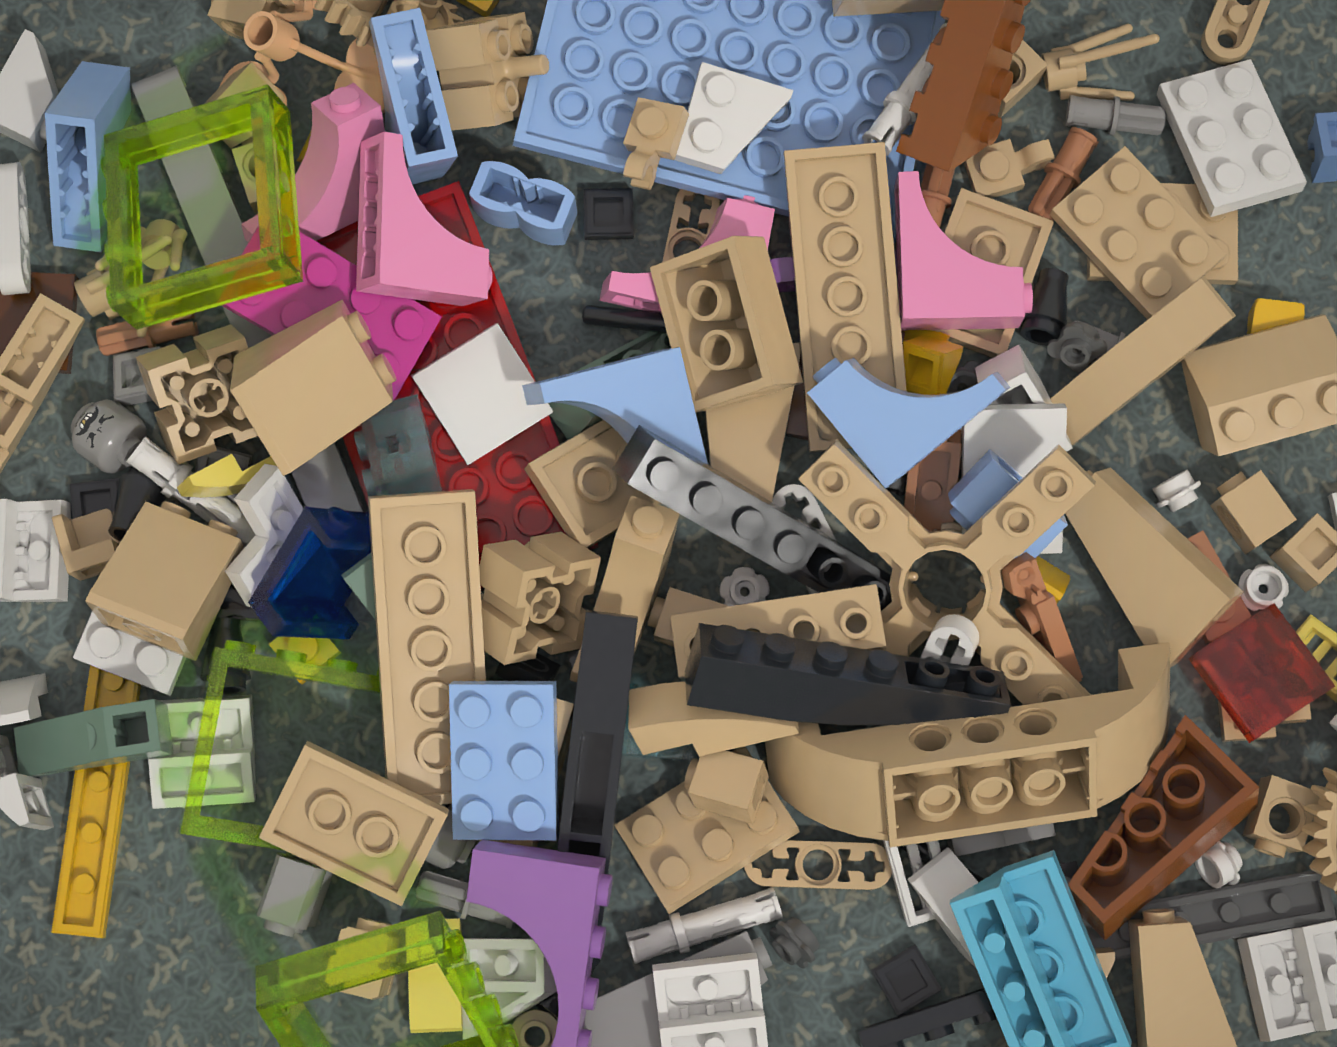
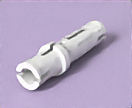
(896, 114)
(169, 475)
(703, 925)

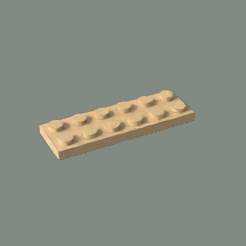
(843, 269)
(424, 627)

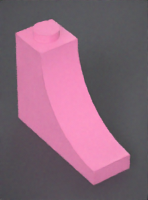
(331, 166)
(732, 218)
(401, 243)
(943, 283)

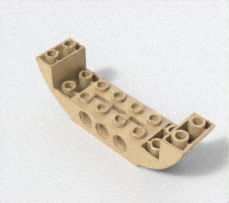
(984, 771)

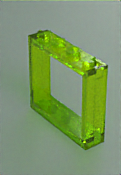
(226, 281)
(243, 656)
(369, 957)

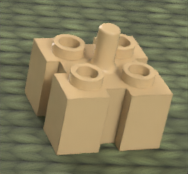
(485, 68)
(196, 393)
(535, 595)

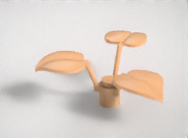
(279, 40)

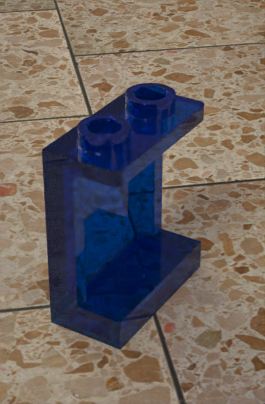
(304, 582)

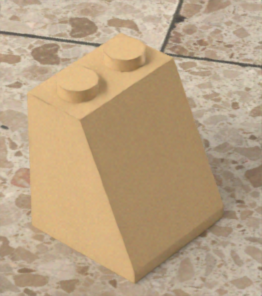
(311, 384)
(166, 579)

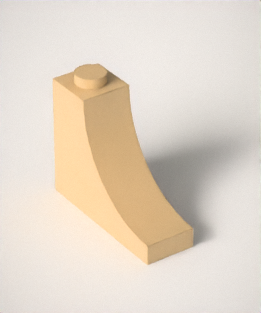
(636, 563)

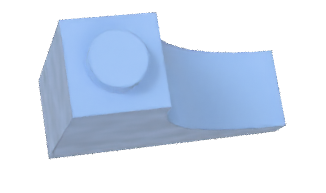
(413, 94)
(86, 109)
(630, 393)
(893, 426)

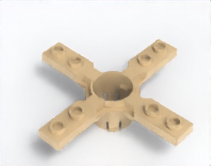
(990, 543)

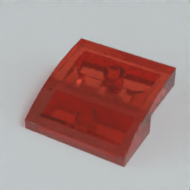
(1261, 672)

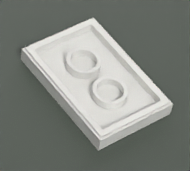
(1017, 435)

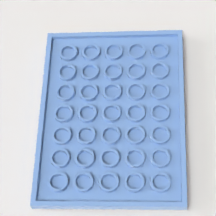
(652, 49)

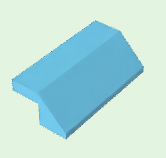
(1038, 958)

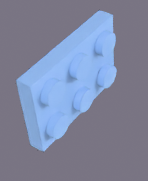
(504, 760)

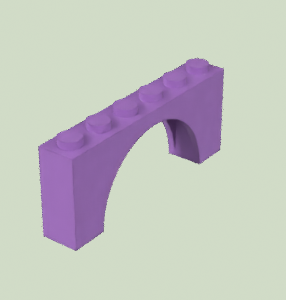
(558, 905)

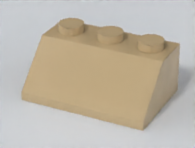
(727, 321)
(1264, 385)

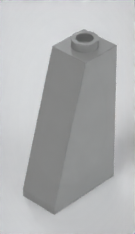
(630, 1012)

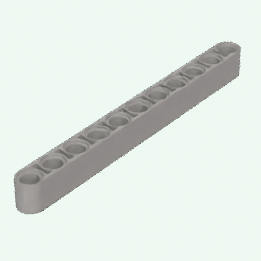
(219, 236)

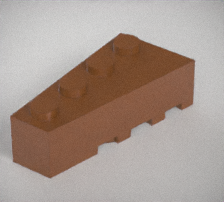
(966, 83)
(1162, 828)

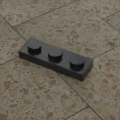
(932, 1021)

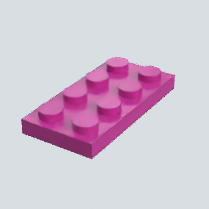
(396, 324)

